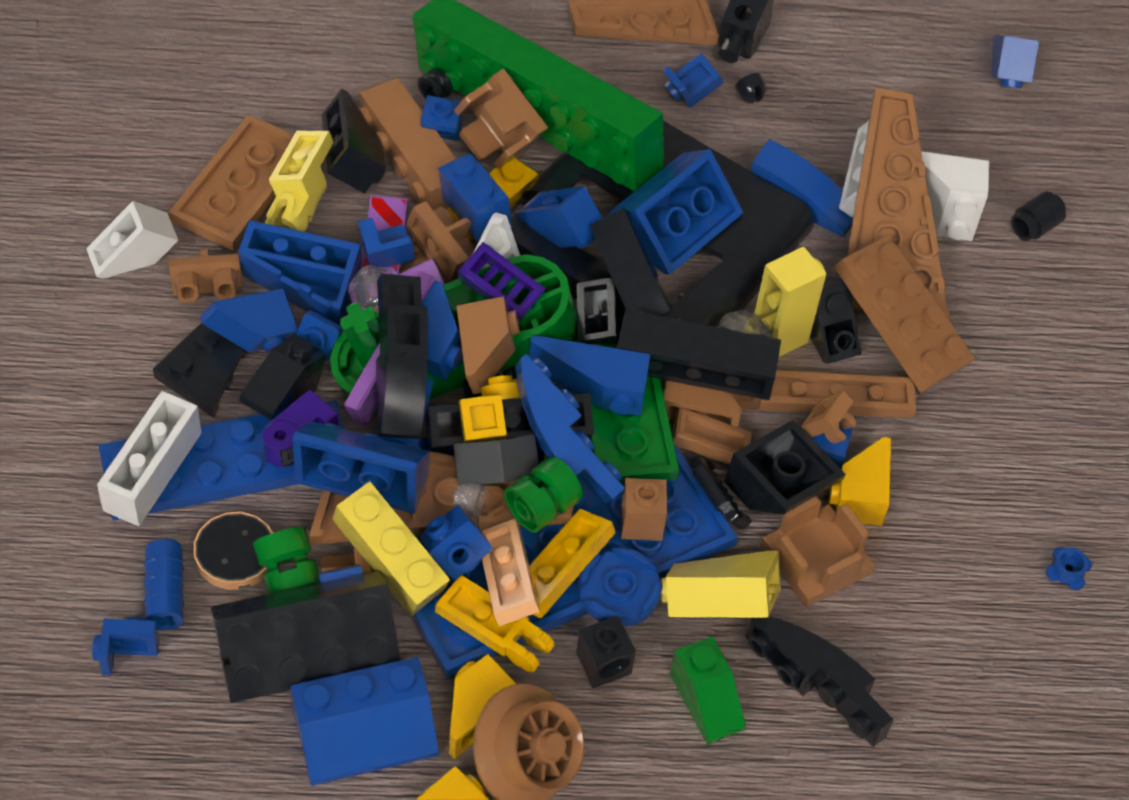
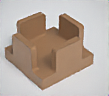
(502, 122)
(820, 550)

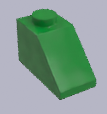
(708, 689)

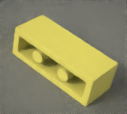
(791, 297)
(390, 548)

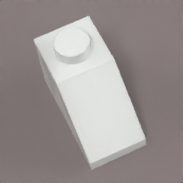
(132, 241)

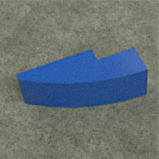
(805, 183)

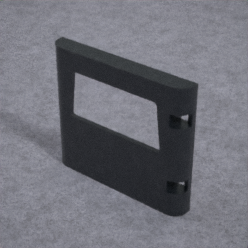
(768, 229)

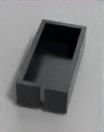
(305, 635)

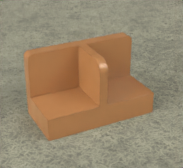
(441, 238)

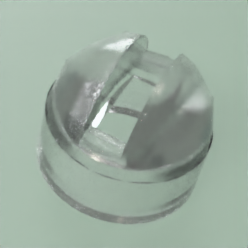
(471, 498)

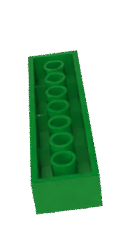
(581, 111)

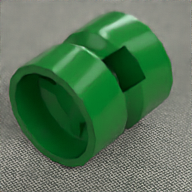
(543, 494)
(281, 549)

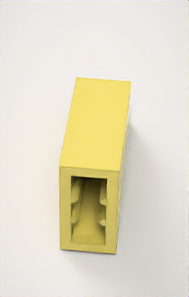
(724, 586)

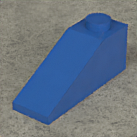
(609, 374)

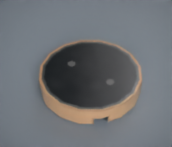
(226, 550)

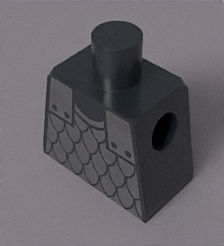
(743, 30)

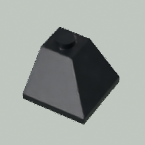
(781, 471)

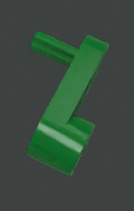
(550, 317)

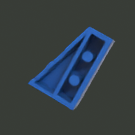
(305, 265)

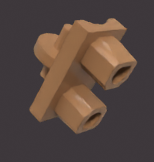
(205, 275)

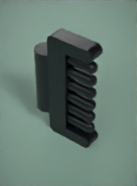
(717, 493)

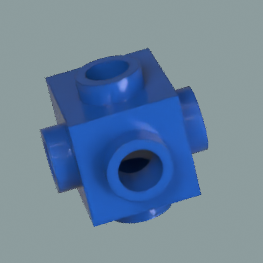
(455, 542)

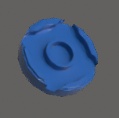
(620, 585)

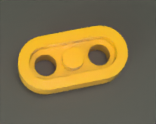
(502, 385)

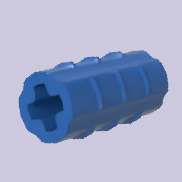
(164, 584)

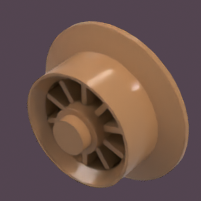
(527, 744)

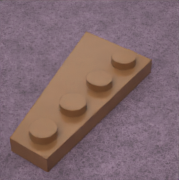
(645, 20)

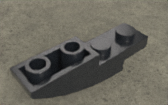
(402, 357)
(810, 662)

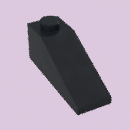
(356, 152)

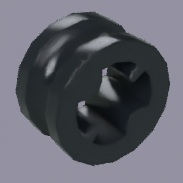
(435, 84)

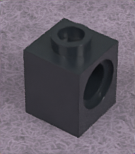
(605, 651)

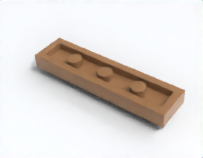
(871, 394)

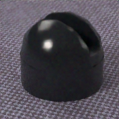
(751, 88)

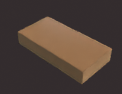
(708, 436)

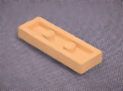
(509, 574)

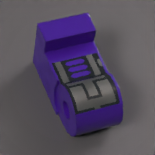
(279, 433)

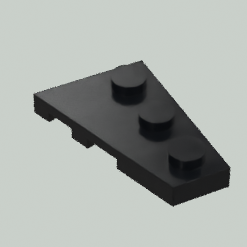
(200, 368)

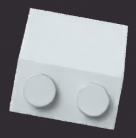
(956, 193)

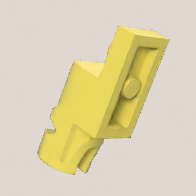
(299, 180)

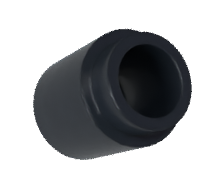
(1038, 216)

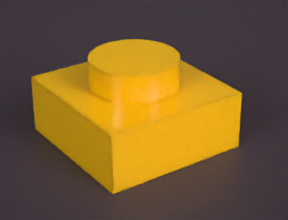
(482, 418)

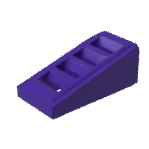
(485, 254)

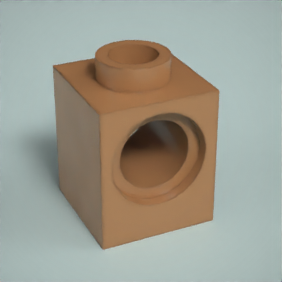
(643, 509)

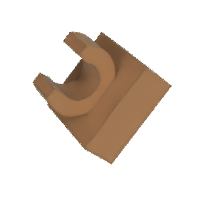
(828, 415)

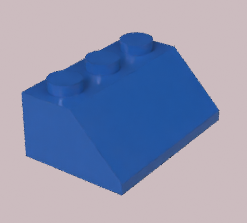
(681, 209)
(347, 460)
(364, 720)

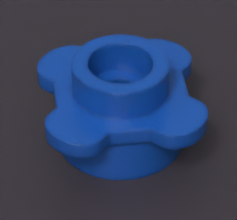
(1069, 558)

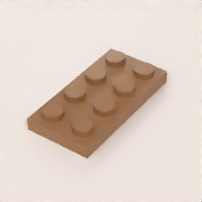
(233, 184)
(904, 313)

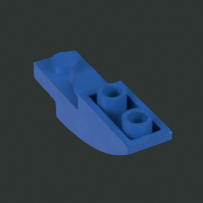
(550, 418)

